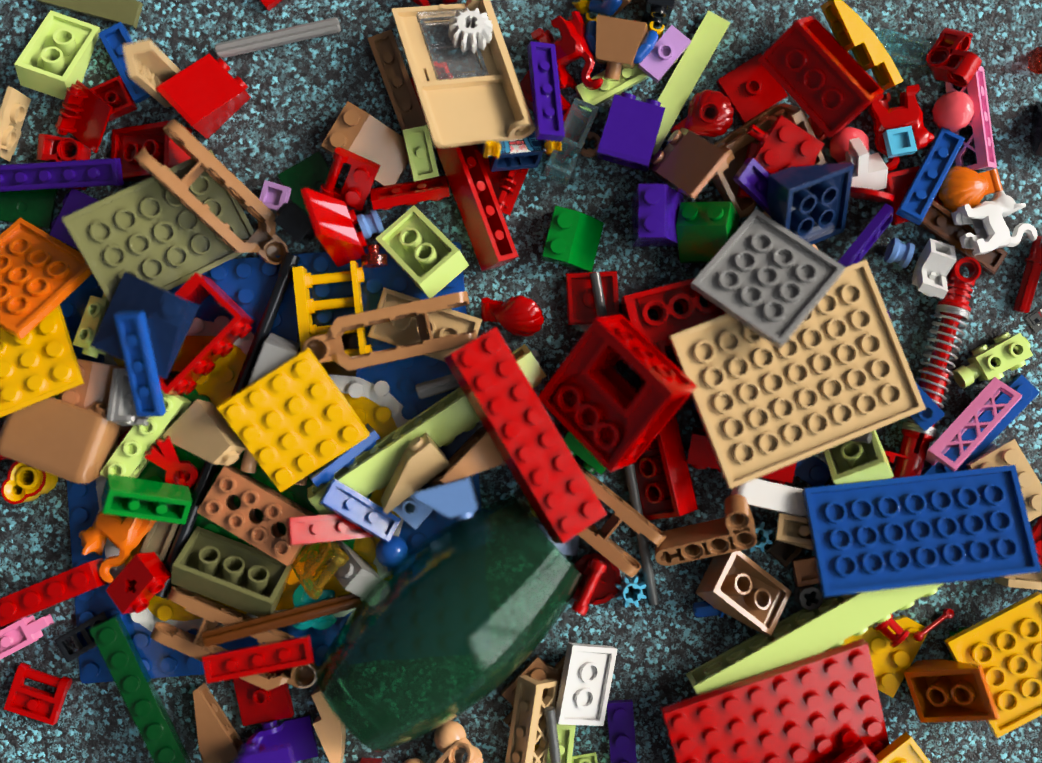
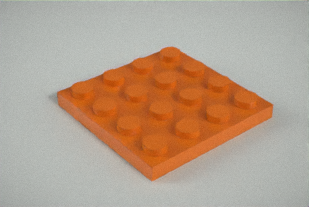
(35, 276)

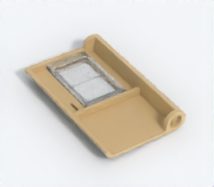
(466, 93)

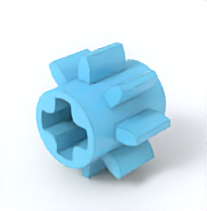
(764, 537)
(637, 591)

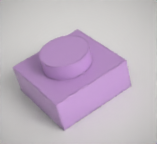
(274, 195)

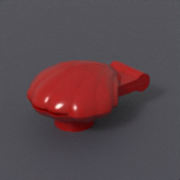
(708, 114)
(516, 314)

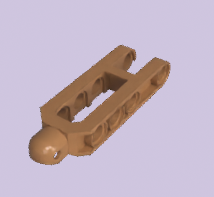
(262, 241)
(330, 345)
(623, 512)
(215, 613)

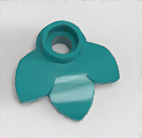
(301, 598)

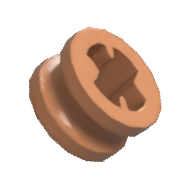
(590, 152)

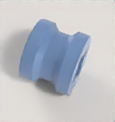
(370, 223)
(899, 252)

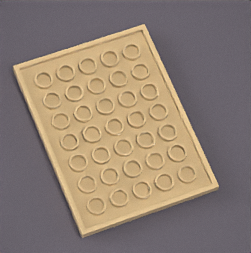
(819, 390)

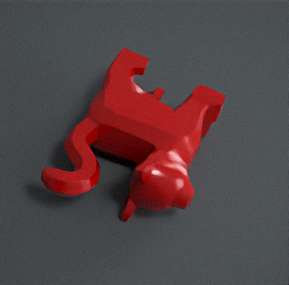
(570, 48)
(890, 118)

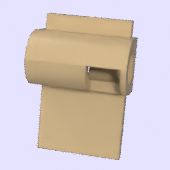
(11, 120)

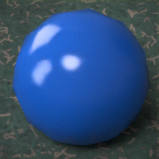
(392, 552)

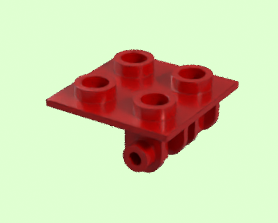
(83, 116)
(506, 185)

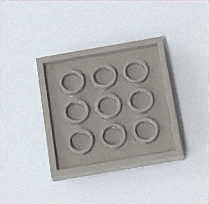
(767, 278)

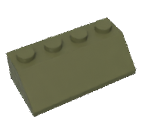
(230, 573)

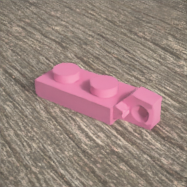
(22, 634)

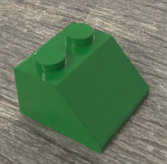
(704, 229)
(572, 239)

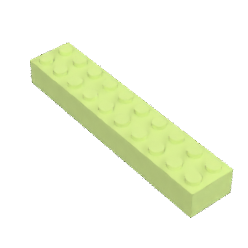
(805, 635)

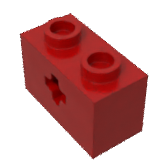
(138, 583)

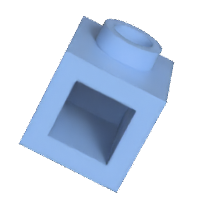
(413, 511)

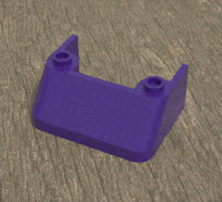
(280, 742)

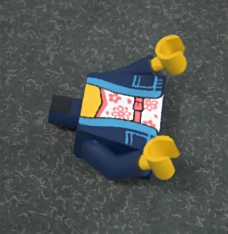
(517, 153)

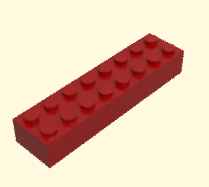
(525, 436)

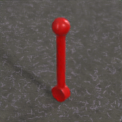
(947, 614)

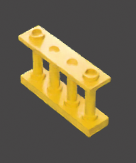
(307, 306)

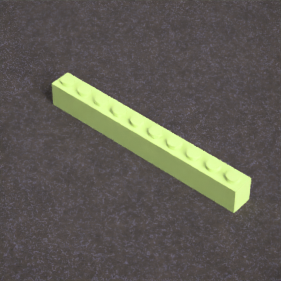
(440, 421)

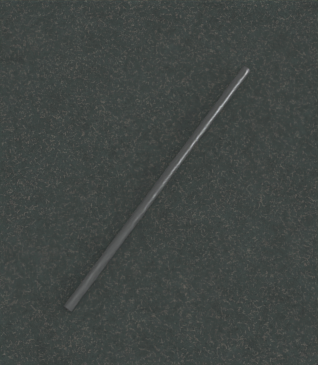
(630, 469)

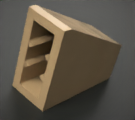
(206, 434)

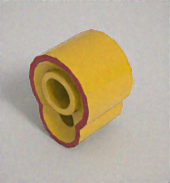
(26, 483)

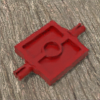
(784, 146)

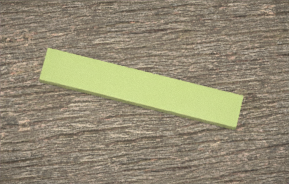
(689, 71)

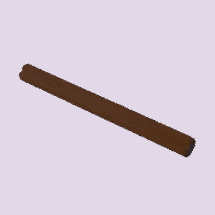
(280, 619)

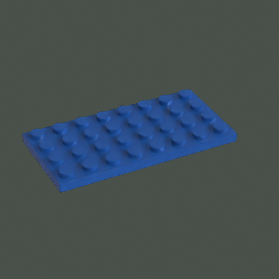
(920, 531)

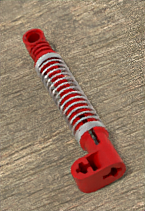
(933, 380)

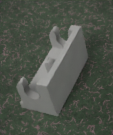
(121, 403)

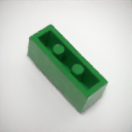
(146, 499)

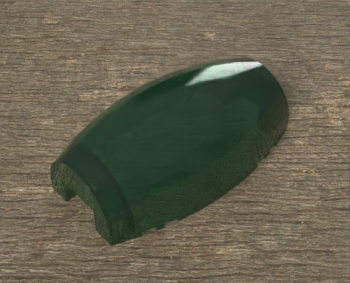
(446, 626)

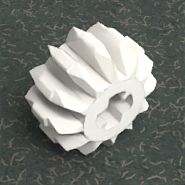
(470, 30)

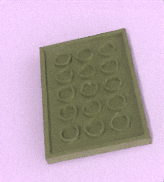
(154, 233)

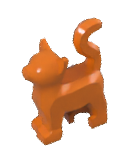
(121, 531)

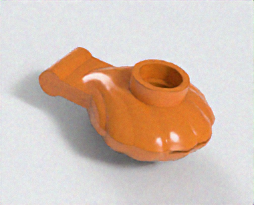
(967, 187)

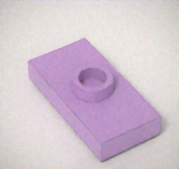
(664, 53)

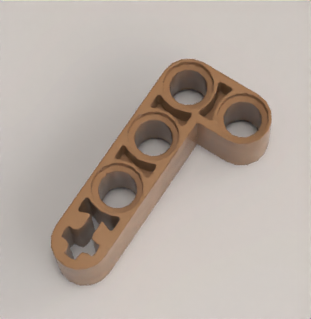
(712, 537)

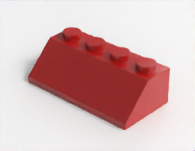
(665, 476)

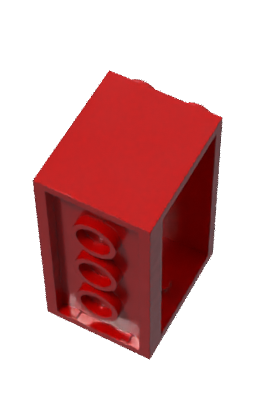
(820, 75)
(197, 290)

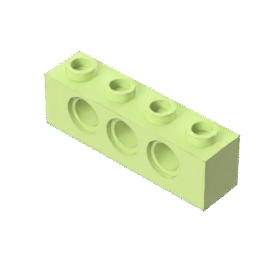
(130, 455)

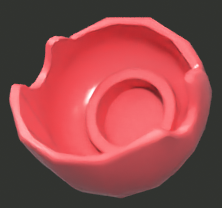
(953, 111)
(840, 142)

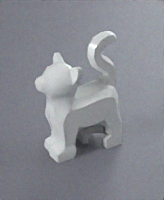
(990, 226)

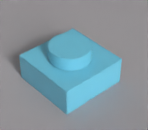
(899, 141)

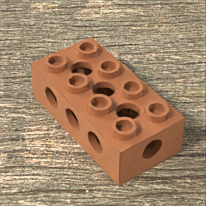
(242, 521)

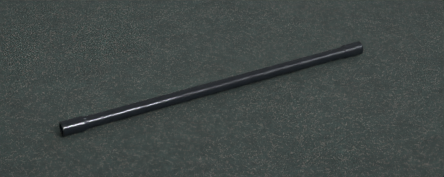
(284, 277)

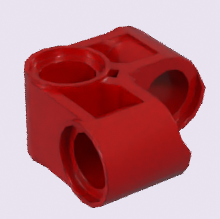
(950, 58)
(59, 149)

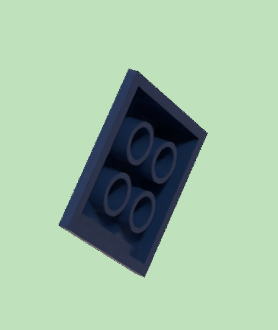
(811, 199)
(166, 317)

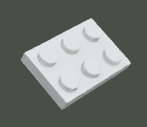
(585, 684)

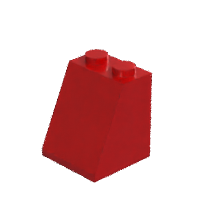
(205, 94)

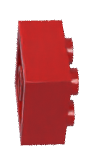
(116, 95)

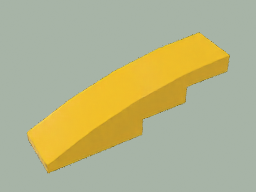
(858, 37)

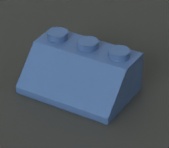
(451, 499)

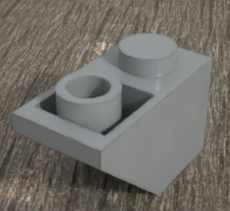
(357, 574)

